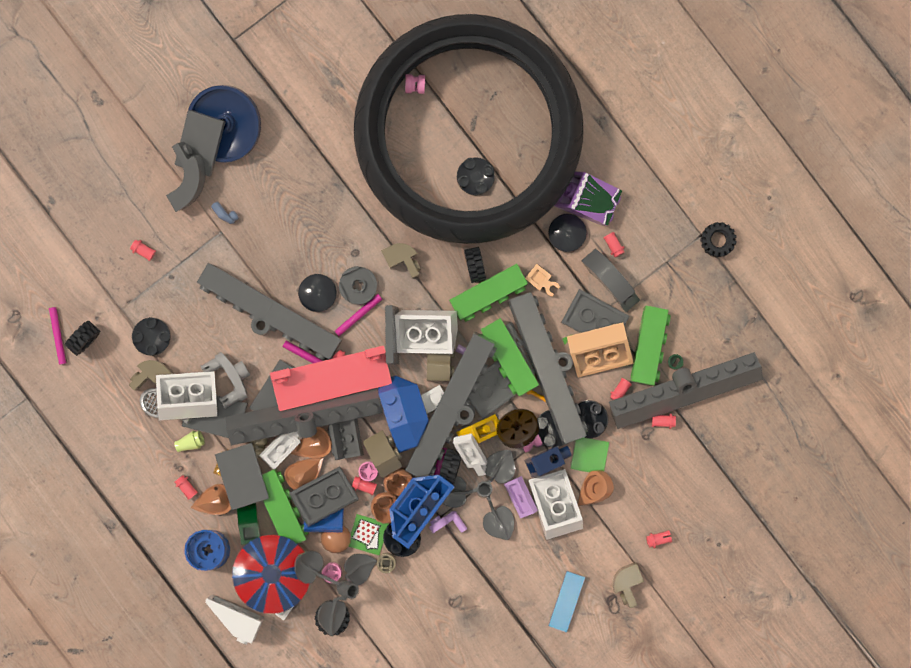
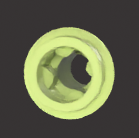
(191, 441)

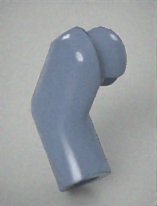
(222, 214)

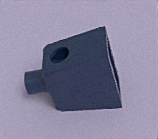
(541, 464)

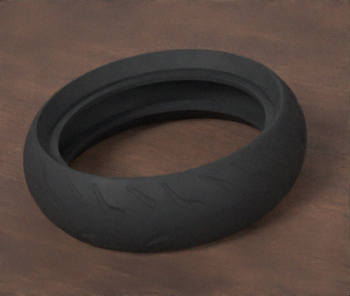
(486, 34)

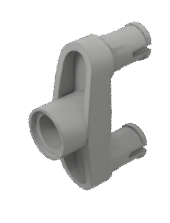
(235, 373)

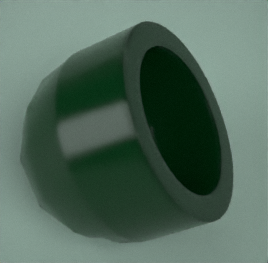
(672, 359)

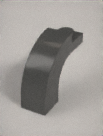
(193, 178)
(611, 279)

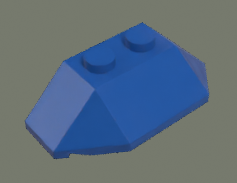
(404, 412)
(417, 506)

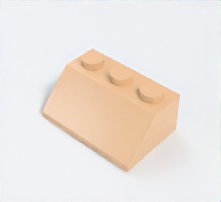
(600, 349)

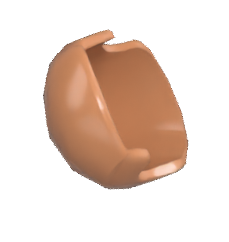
(397, 481)
(380, 506)
(336, 541)

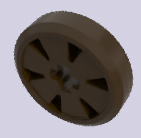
(526, 433)

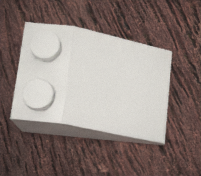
(556, 504)
(237, 620)

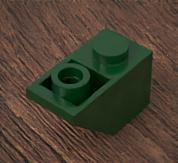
(248, 523)

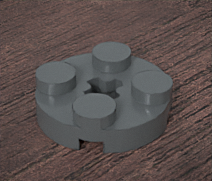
(348, 280)

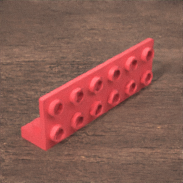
(331, 378)

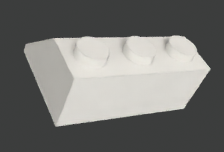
(426, 331)
(186, 395)

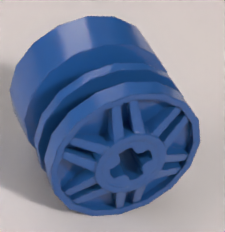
(199, 557)

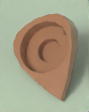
(314, 446)
(303, 472)
(595, 488)
(213, 501)

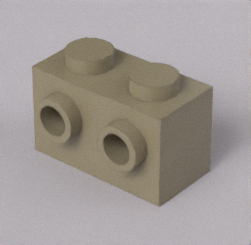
(382, 453)

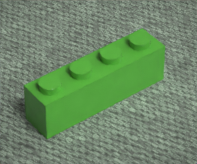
(488, 292)
(649, 345)
(510, 359)
(281, 509)

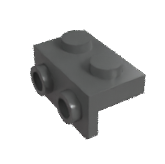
(345, 439)

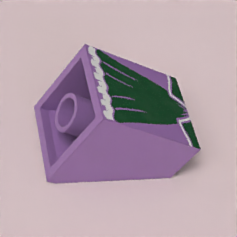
(590, 198)

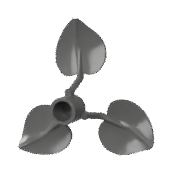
(501, 469)
(358, 570)

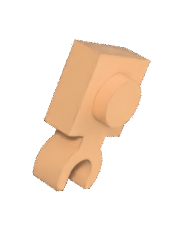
(540, 278)

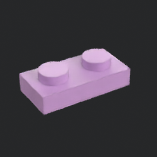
(521, 497)

